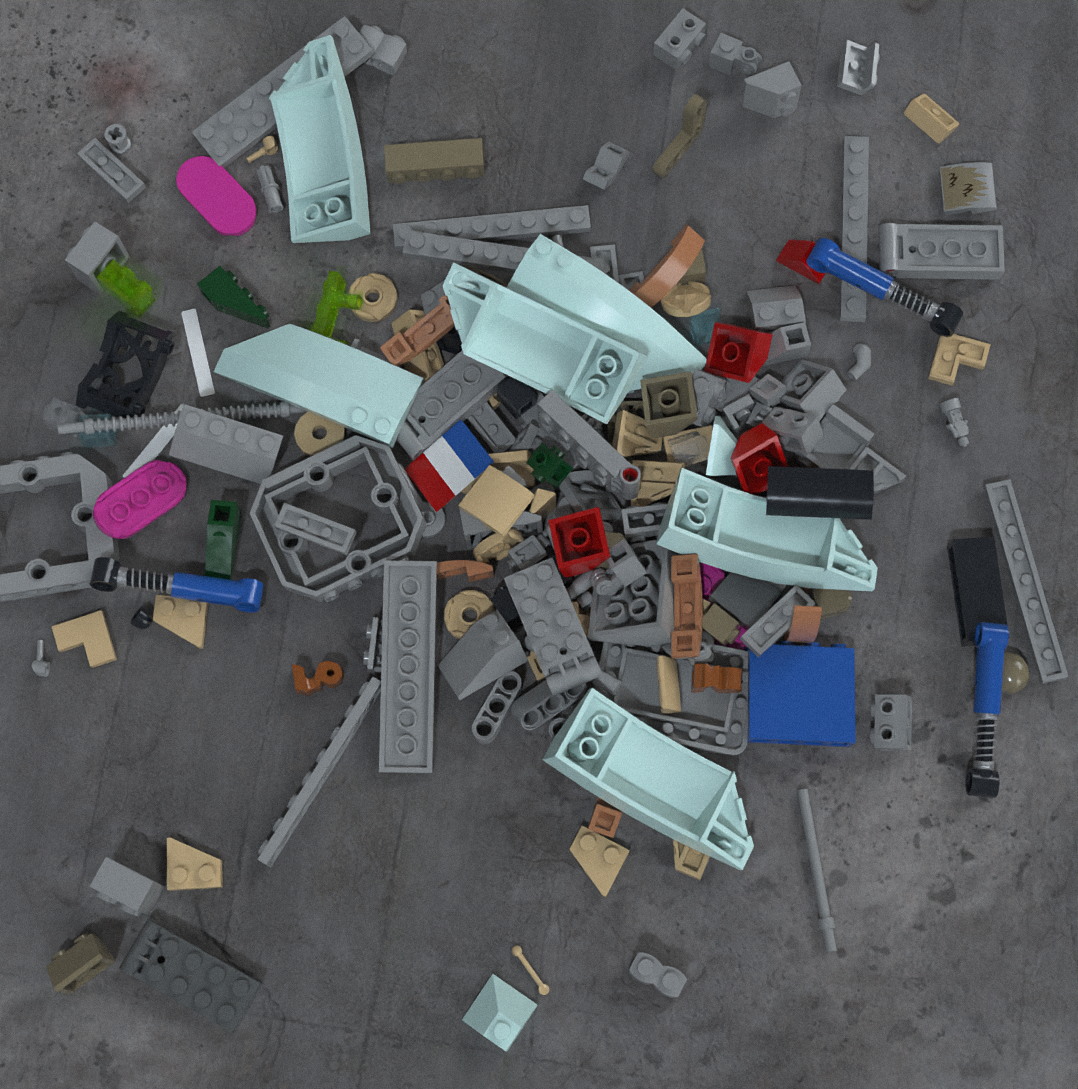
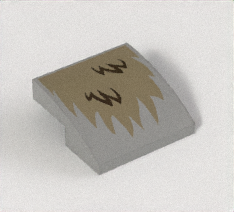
(968, 188)

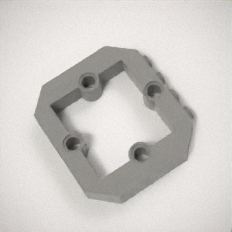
(55, 471)
(298, 478)

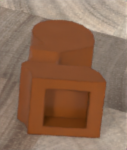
(326, 674)
(719, 679)

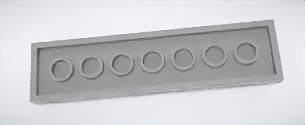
(251, 114)
(408, 667)

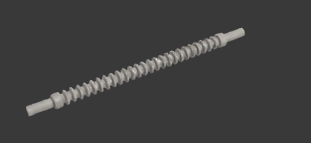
(89, 426)

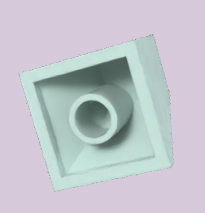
(721, 450)
(499, 1012)

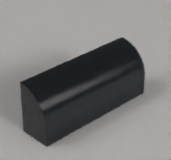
(820, 492)
(976, 585)

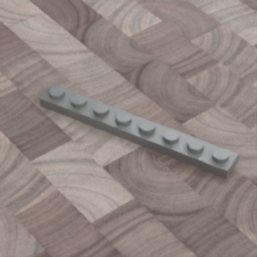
(854, 221)
(503, 225)
(469, 252)
(1025, 582)
(314, 780)

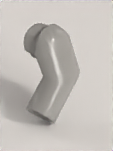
(863, 357)

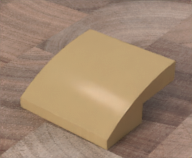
(496, 500)

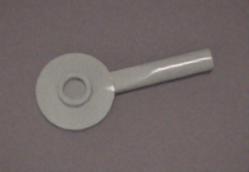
(434, 520)

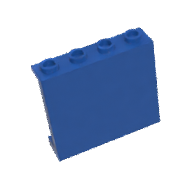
(802, 695)

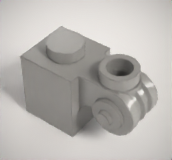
(730, 53)
(622, 570)

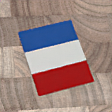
(449, 465)

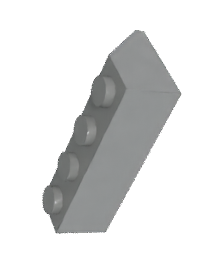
(225, 444)

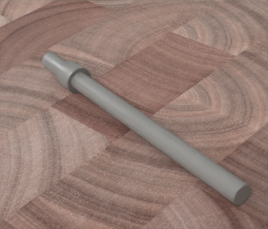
(826, 922)

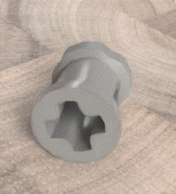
(117, 139)

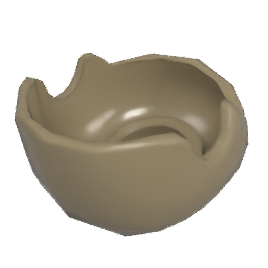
(1014, 673)

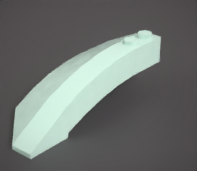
(321, 149)
(597, 301)
(540, 345)
(325, 380)
(736, 535)
(652, 779)

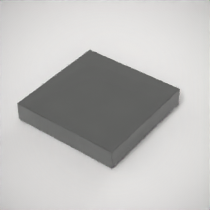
(745, 598)

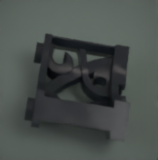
(115, 337)

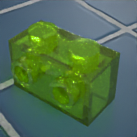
(126, 289)

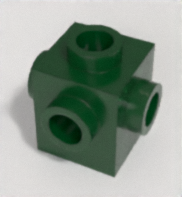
(549, 465)

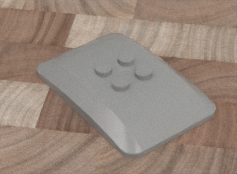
(706, 718)

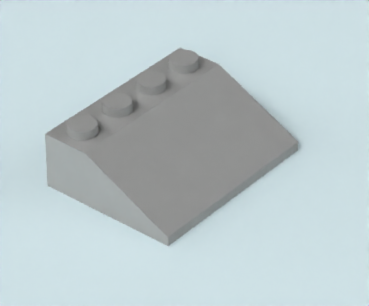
(641, 610)

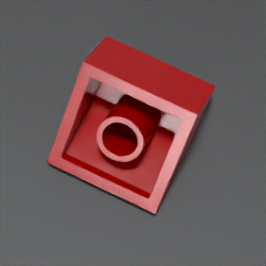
(737, 351)
(753, 455)
(579, 541)

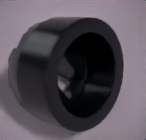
(140, 618)

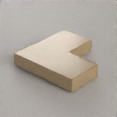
(956, 350)
(87, 631)

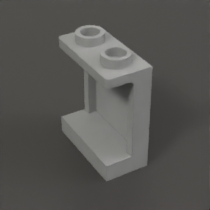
(840, 444)

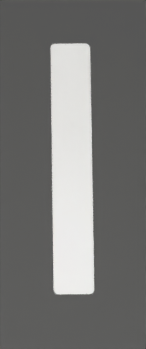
(198, 352)
(154, 447)

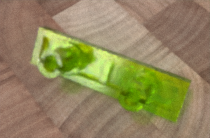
(331, 301)

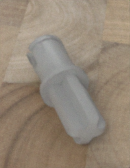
(269, 189)

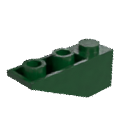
(227, 297)
(222, 538)

